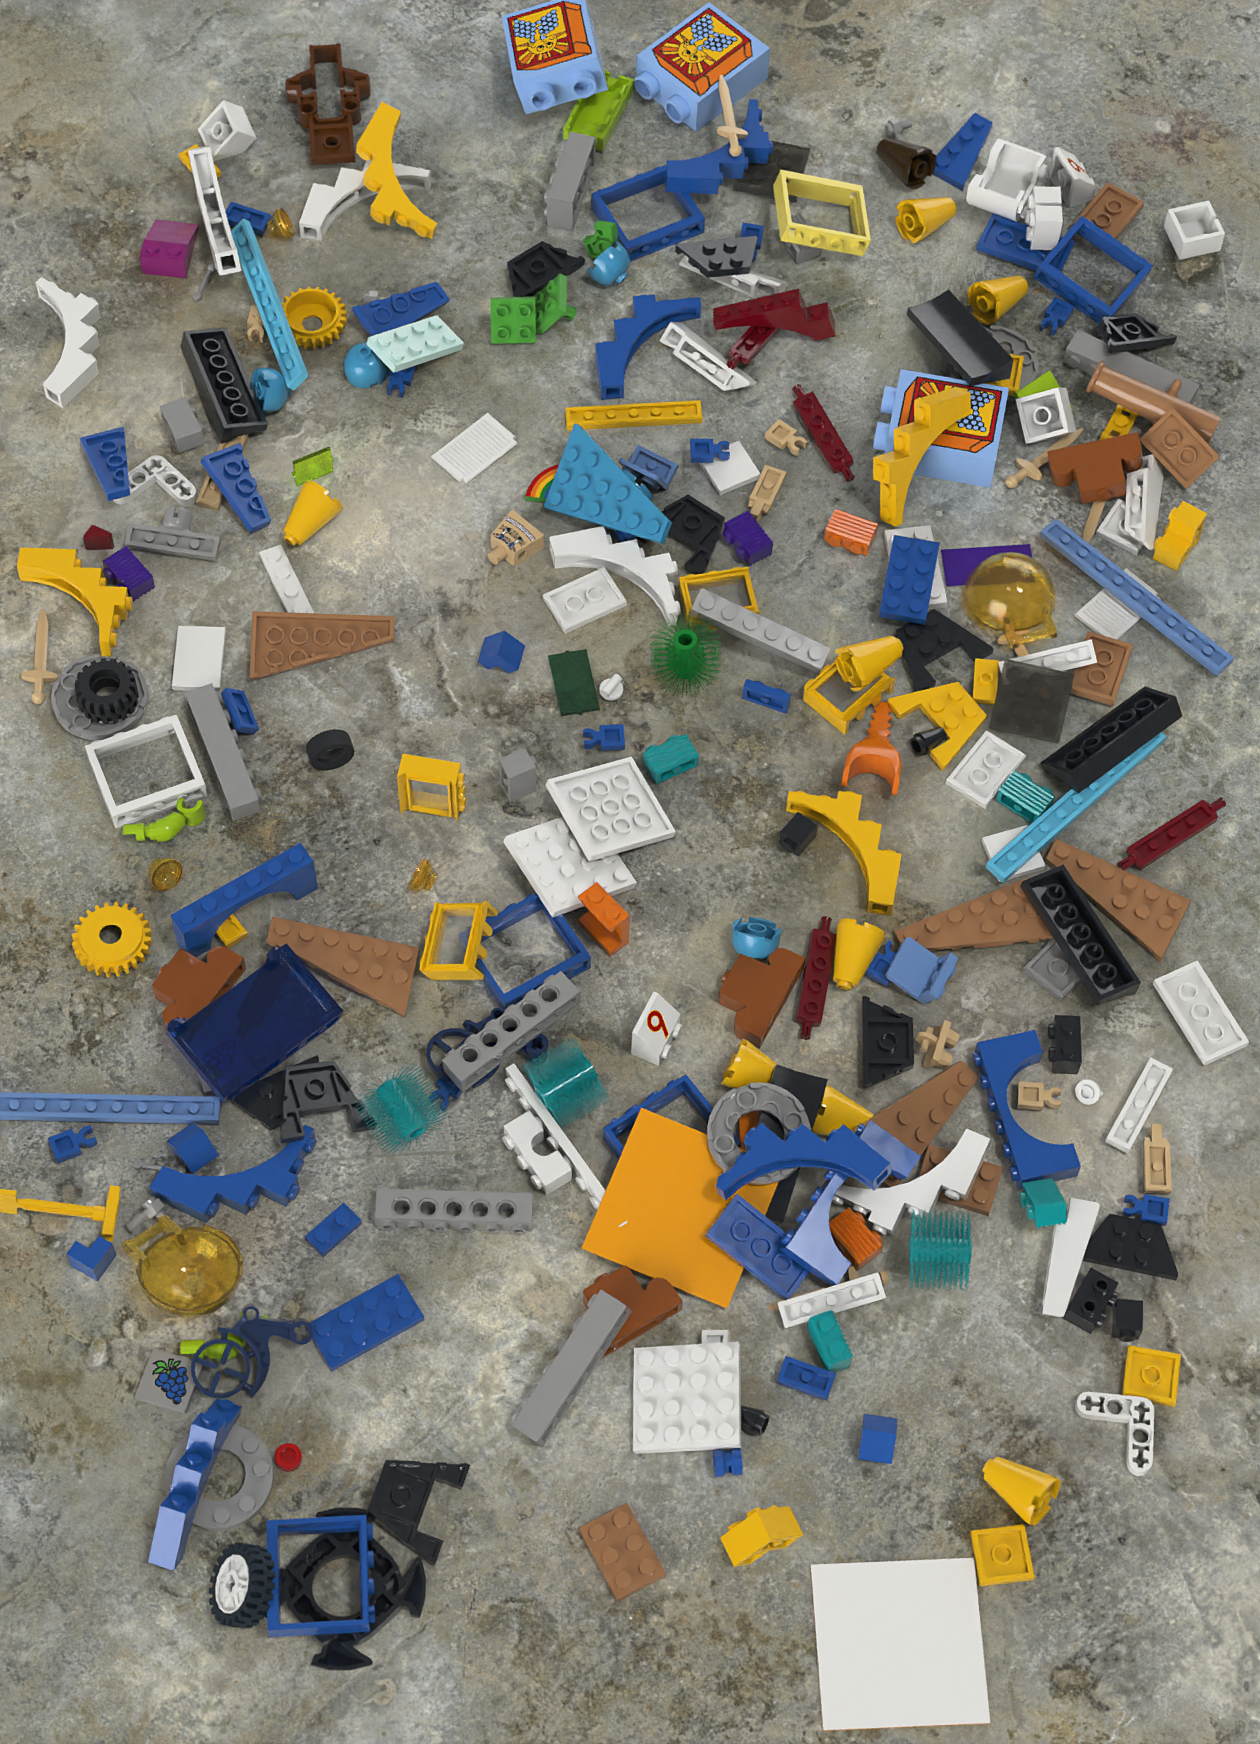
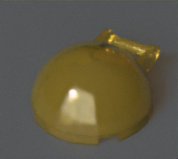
(1011, 595)
(186, 1270)

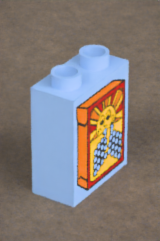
(554, 54)
(686, 65)
(966, 448)

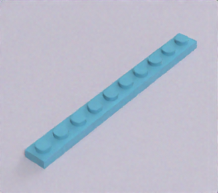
(269, 305)
(1063, 814)

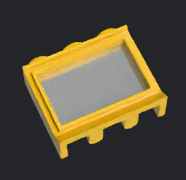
(729, 584)
(839, 703)
(431, 786)
(455, 940)

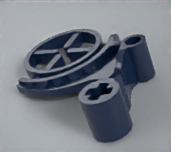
(531, 1049)
(256, 1332)

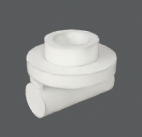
(612, 688)
(1088, 1091)

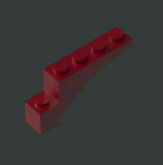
(780, 311)

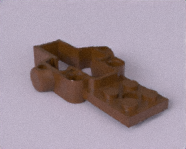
(329, 129)

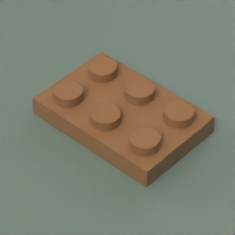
(1112, 210)
(1179, 448)
(1102, 680)
(982, 1191)
(622, 1552)

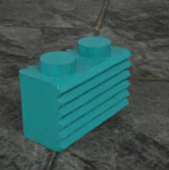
(670, 758)
(1025, 796)
(1043, 1203)
(829, 1342)

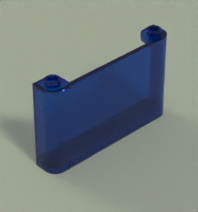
(255, 1024)

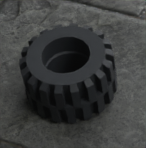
(104, 675)

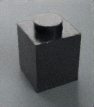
(798, 834)
(1127, 1319)

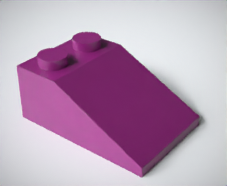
(168, 248)

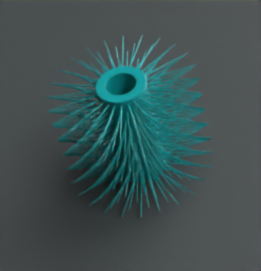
(567, 1083)
(401, 1109)
(939, 1250)

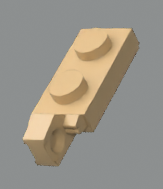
(766, 491)
(1157, 1162)

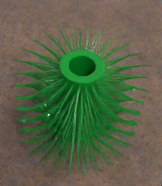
(686, 656)

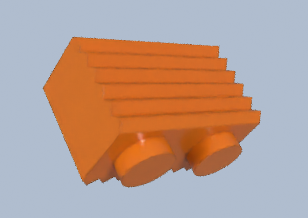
(850, 532)
(855, 1239)

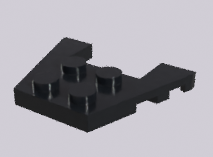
(695, 527)
(933, 640)
(315, 1090)
(402, 1497)

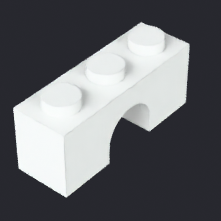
(547, 1171)

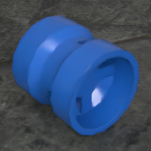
(727, 1462)

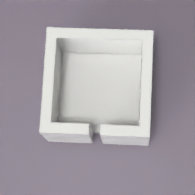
(1044, 218)
(1194, 230)

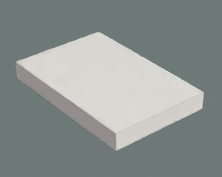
(584, 600)
(198, 657)
(985, 769)

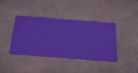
(961, 561)

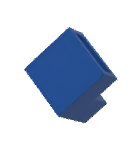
(501, 651)
(192, 1147)
(92, 1260)
(878, 1438)

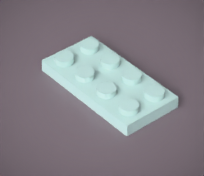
(415, 343)

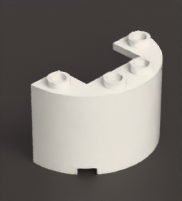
(1007, 180)

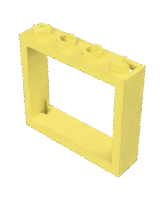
(827, 191)

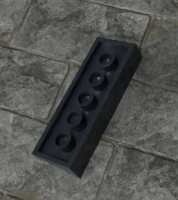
(962, 339)
(222, 383)
(1113, 738)
(1081, 935)
(809, 1092)

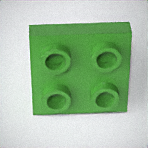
(551, 304)
(513, 320)

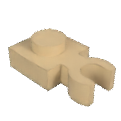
(255, 324)
(784, 435)
(1033, 1096)

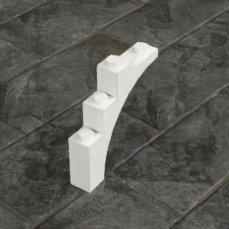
(328, 202)
(213, 212)
(76, 364)
(626, 559)
(920, 1195)

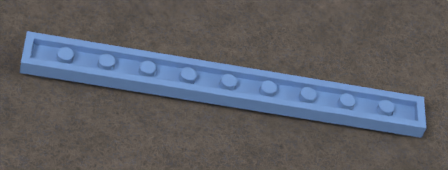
(1136, 597)
(110, 1108)

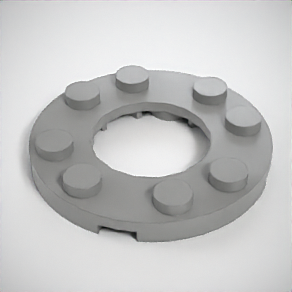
(1014, 344)
(71, 717)
(740, 1102)
(253, 1494)

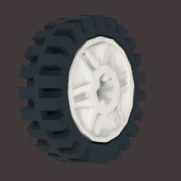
(242, 1585)

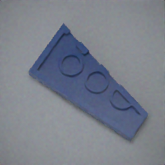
(959, 155)
(400, 308)
(109, 461)
(233, 478)

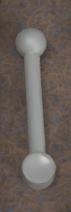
(197, 295)
(138, 1165)

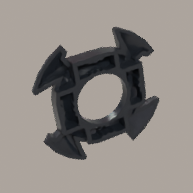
(390, 1595)

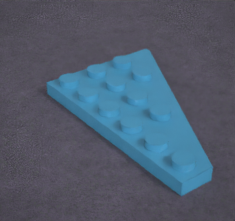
(599, 492)

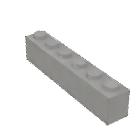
(1087, 351)
(759, 631)
(223, 752)
(571, 1367)

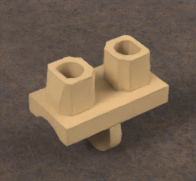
(933, 1042)

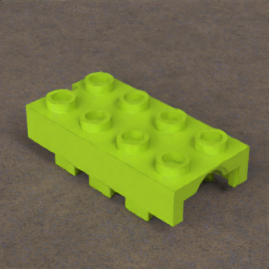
(601, 111)

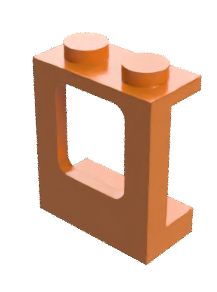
(605, 921)

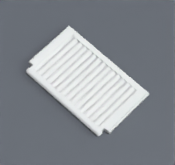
(475, 449)
(1108, 614)

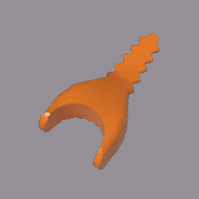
(875, 752)

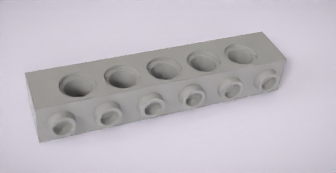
(466, 1073)
(443, 1201)

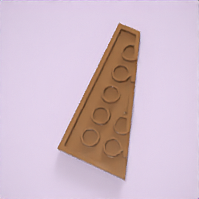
(301, 639)
(1128, 900)
(983, 922)
(357, 961)
(923, 1112)

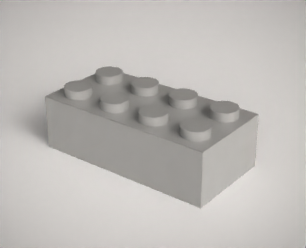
(570, 181)

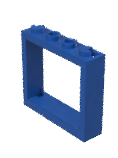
(656, 239)
(1077, 295)
(511, 915)
(654, 1103)
(320, 1525)

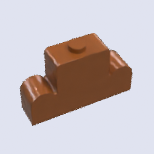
(1097, 466)
(191, 984)
(759, 991)
(647, 1306)

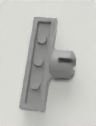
(173, 537)

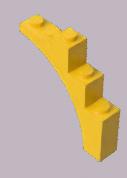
(380, 176)
(911, 441)
(65, 571)
(862, 838)

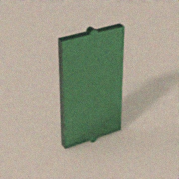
(573, 682)

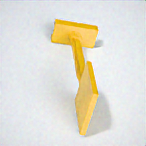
(106, 1214)

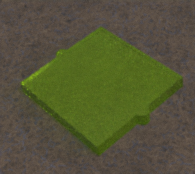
(312, 466)

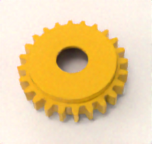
(317, 304)
(118, 955)

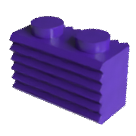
(748, 538)
(128, 572)

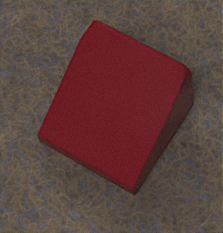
(98, 539)

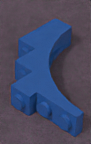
(707, 172)
(630, 333)
(803, 1148)
(240, 1191)
(189, 1480)

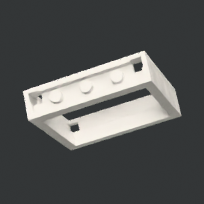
(155, 802)

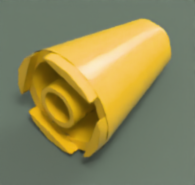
(923, 216)
(995, 297)
(310, 513)
(866, 660)
(855, 951)
(747, 1067)
(838, 1110)
(1022, 1488)

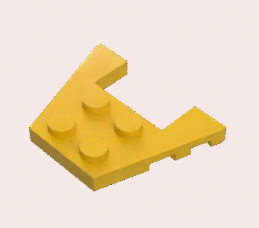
(948, 708)

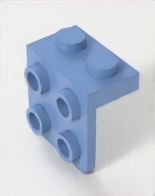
(651, 467)
(920, 971)

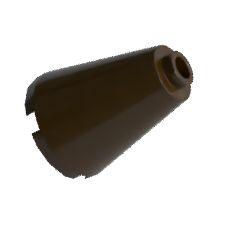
(907, 161)

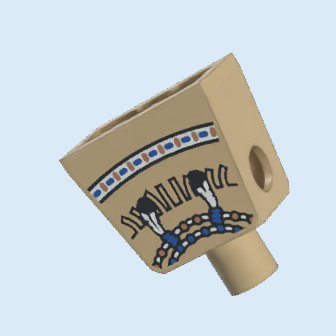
(515, 540)

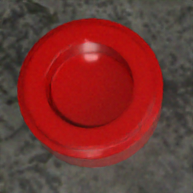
(288, 1457)

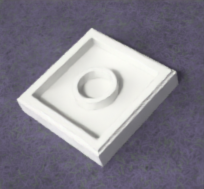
(731, 473)
(1113, 529)
(996, 842)

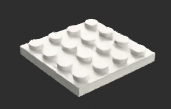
(610, 808)
(560, 869)
(687, 1398)

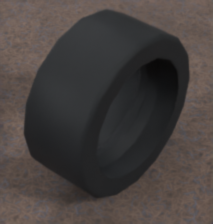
(333, 739)

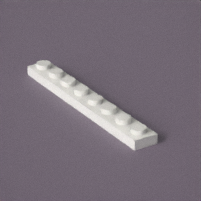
(556, 1138)

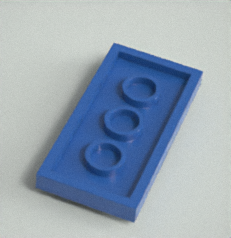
(1008, 241)
(909, 579)
(756, 1246)
(365, 1322)

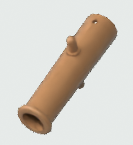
(1150, 401)

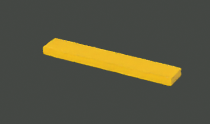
(634, 415)

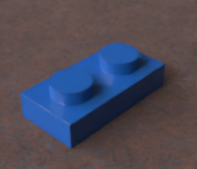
(258, 219)
(766, 696)
(239, 711)
(333, 1229)
(806, 1378)

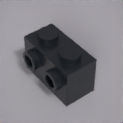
(1066, 1044)
(1091, 1301)

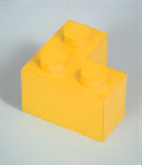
(1180, 535)
(760, 1533)

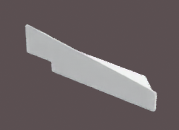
(747, 284)
(704, 358)
(1143, 501)
(1066, 1255)

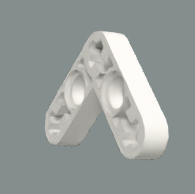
(160, 476)
(1127, 1415)

